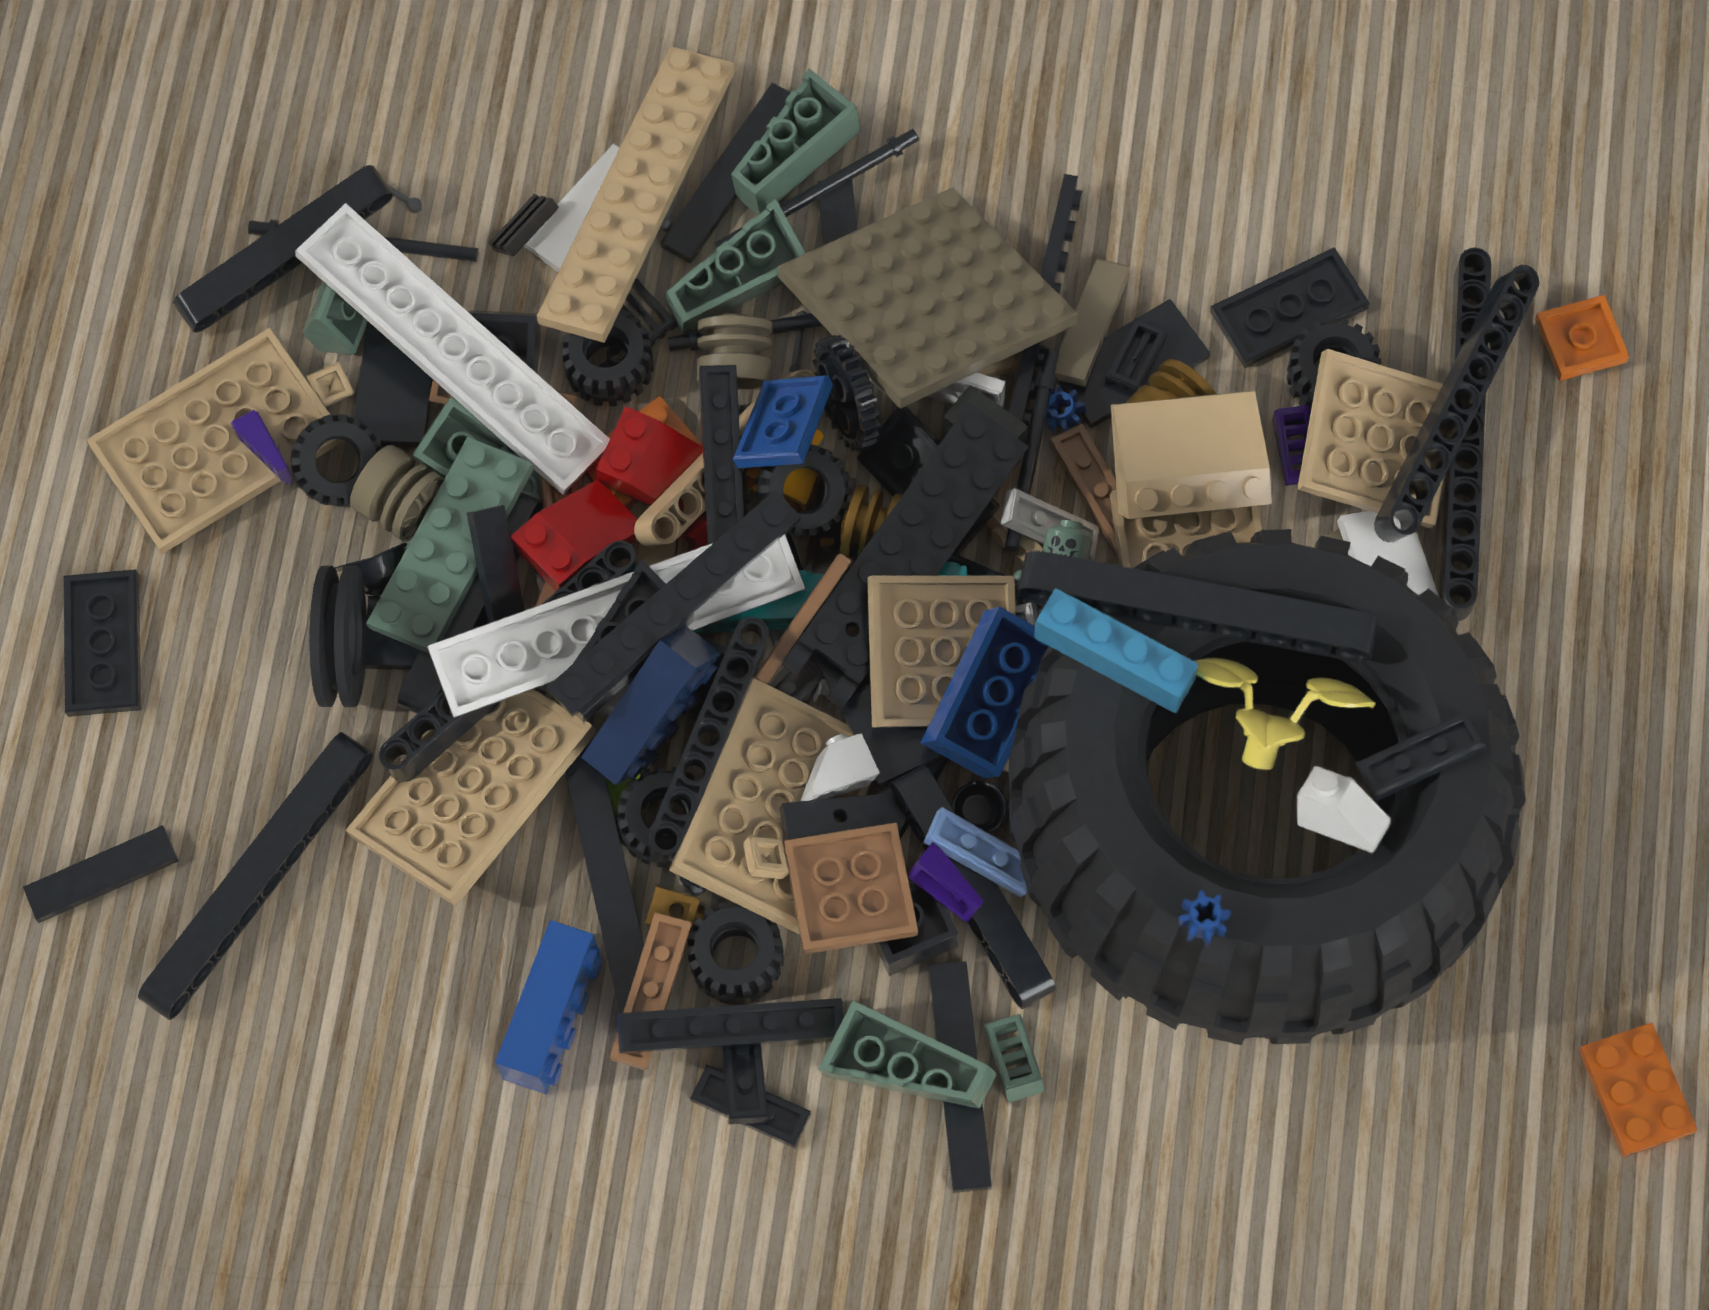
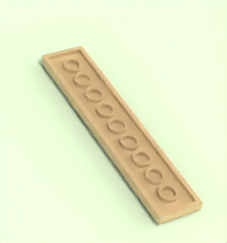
(636, 194)

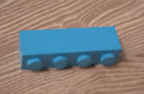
(1115, 650)

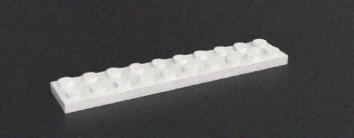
(453, 348)
(547, 639)

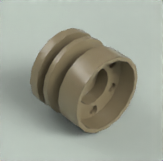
(735, 342)
(395, 491)

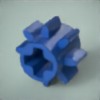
(1071, 413)
(1208, 927)

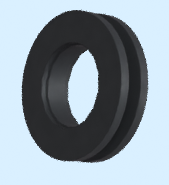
(337, 636)

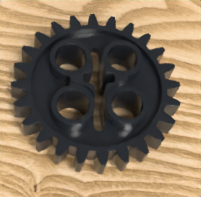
(850, 399)

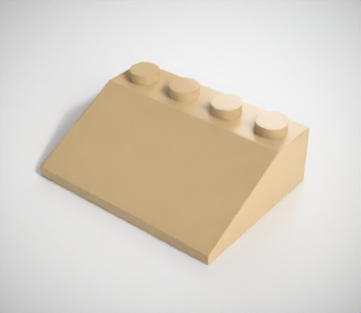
(1189, 455)

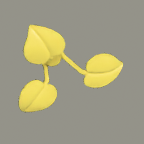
(1268, 731)

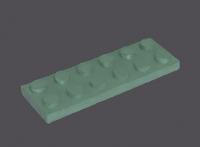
(441, 556)

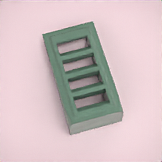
(1023, 1080)

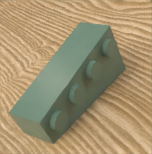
(796, 143)
(736, 269)
(897, 1058)

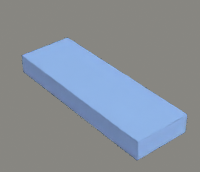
(977, 850)

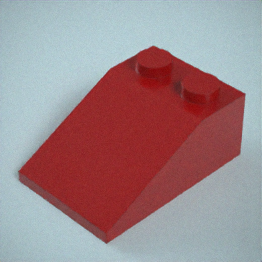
(645, 457)
(573, 532)

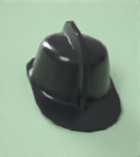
(377, 569)

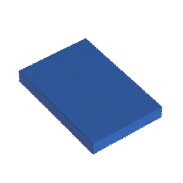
(783, 422)

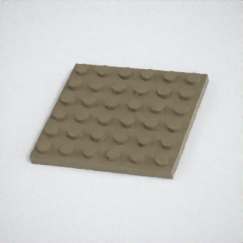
(927, 296)

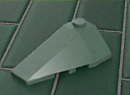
(447, 436)

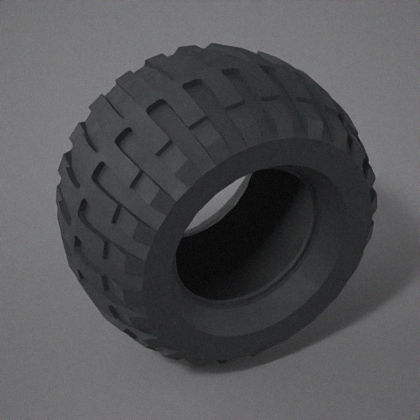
(1295, 950)

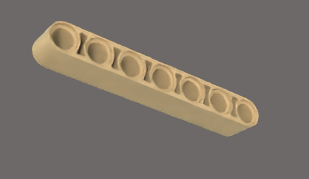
(691, 491)

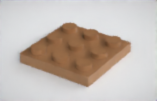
(850, 888)

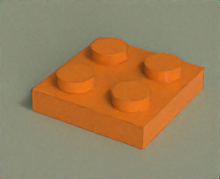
(1582, 337)

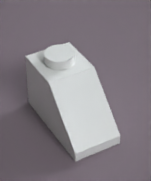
(841, 768)
(1340, 810)

